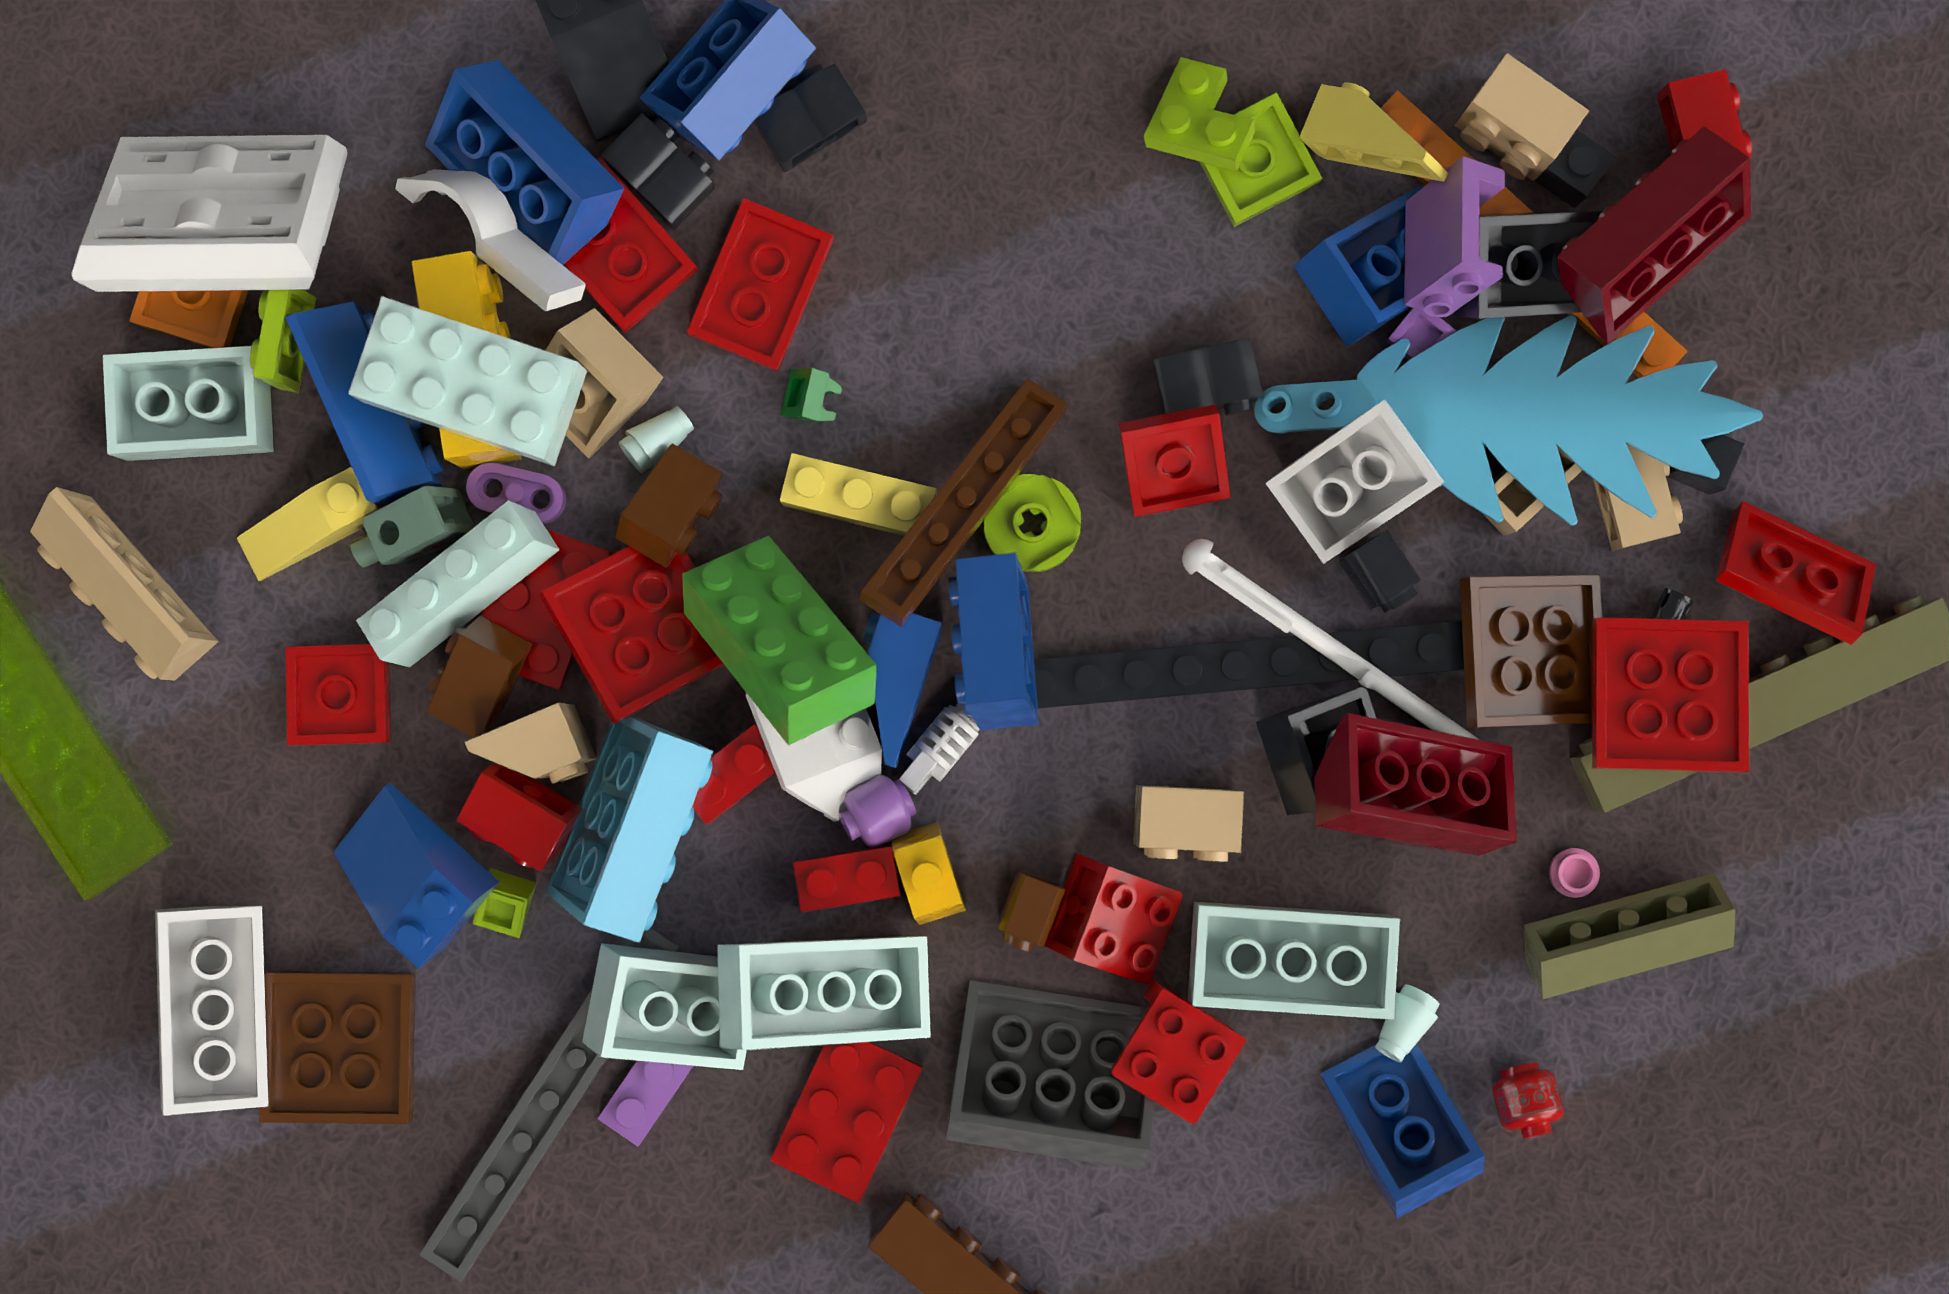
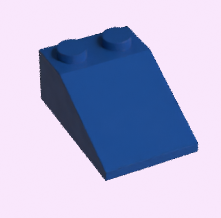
(1361, 272)
(902, 667)
(412, 876)
(1404, 1127)

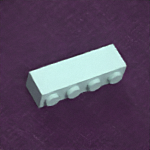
(457, 584)

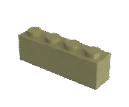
(1629, 935)

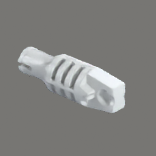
(939, 747)

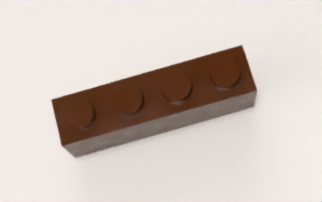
(937, 1256)

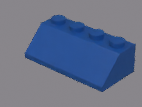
(508, 136)
(378, 443)

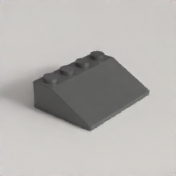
(1042, 1080)

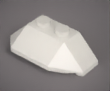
(825, 763)

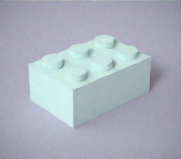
(185, 404)
(657, 1008)

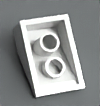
(1354, 481)

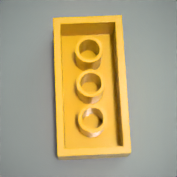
(465, 292)

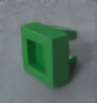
(806, 395)

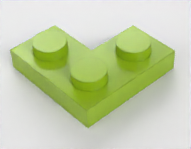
(1189, 124)

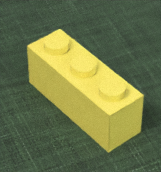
(854, 495)

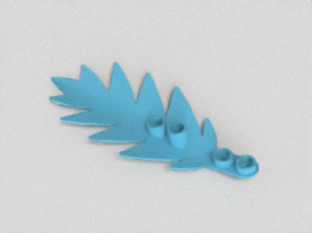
(1527, 412)

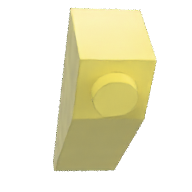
(1356, 131)
(307, 524)

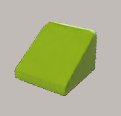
(506, 905)

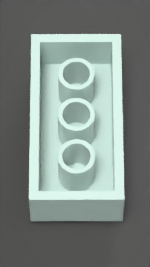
(468, 381)
(1293, 960)
(823, 992)

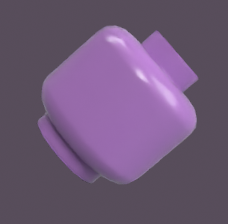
(877, 811)

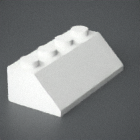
(211, 1009)

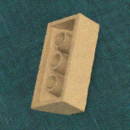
(120, 584)

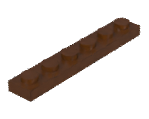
(963, 503)

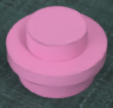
(1574, 872)

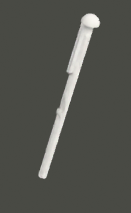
(1198, 558)

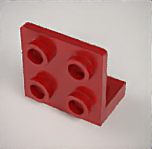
(1113, 920)
(1177, 1054)

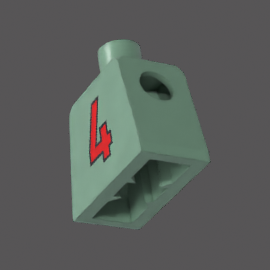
(413, 527)

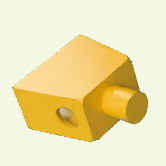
(927, 874)

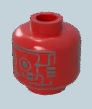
(1527, 1100)

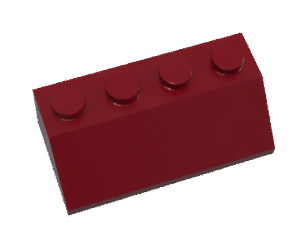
(1657, 232)
(1416, 786)

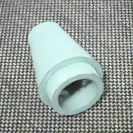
(651, 439)
(1412, 1019)

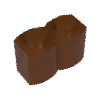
(1029, 910)

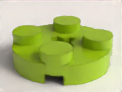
(1059, 530)

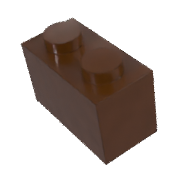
(670, 505)
(477, 677)

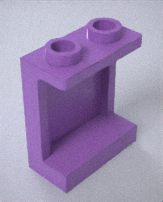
(1443, 239)

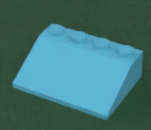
(629, 827)

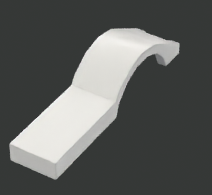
(497, 236)

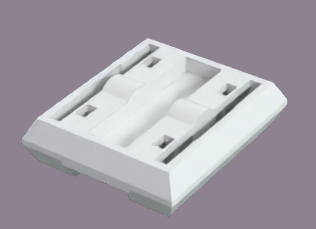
(208, 212)

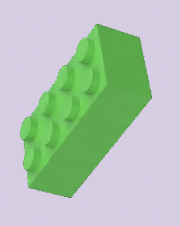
(779, 639)

